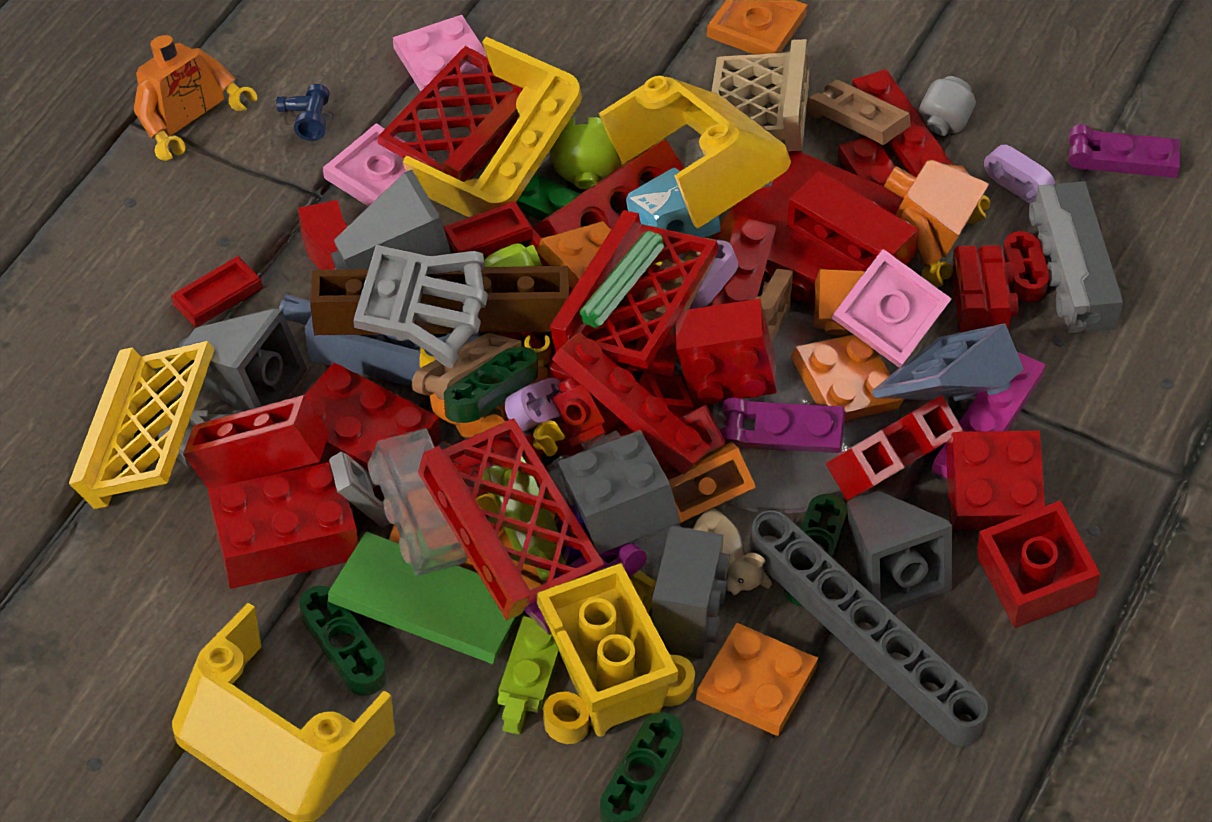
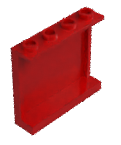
(790, 248)

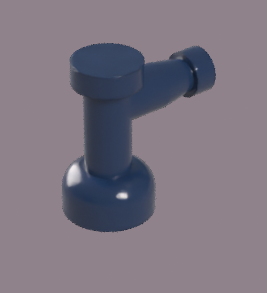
(310, 123)

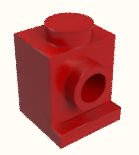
(582, 412)

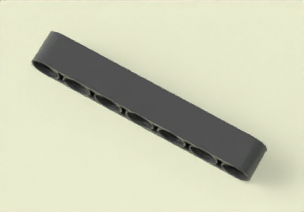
(871, 645)

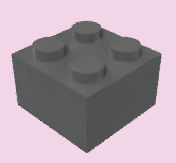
(619, 491)
(690, 590)

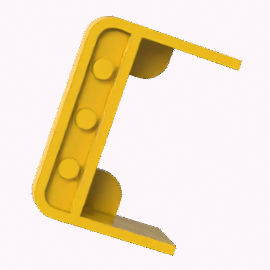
(544, 110)
(736, 149)
(259, 750)

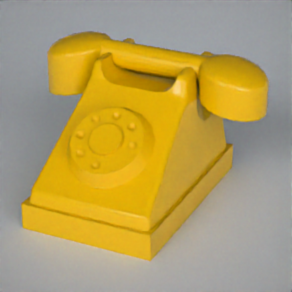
(609, 655)

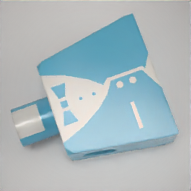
(663, 207)

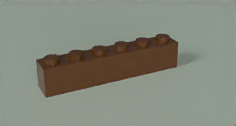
(516, 302)

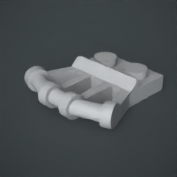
(394, 294)

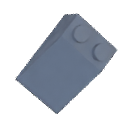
(956, 367)

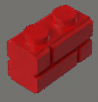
(982, 287)

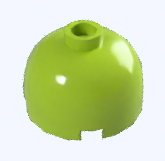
(584, 153)

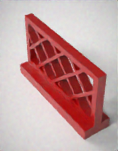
(483, 141)
(613, 249)
(472, 523)

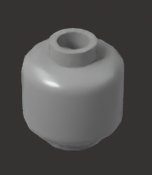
(947, 106)

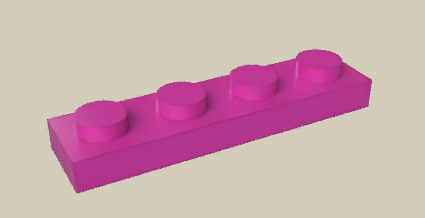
(998, 410)

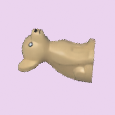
(744, 571)

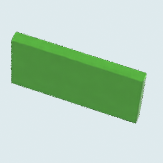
(439, 606)

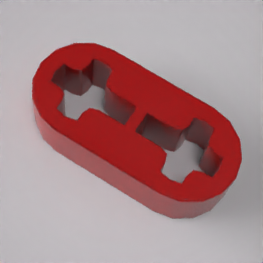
(1033, 265)

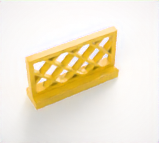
(124, 412)

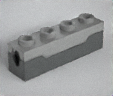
(1076, 257)

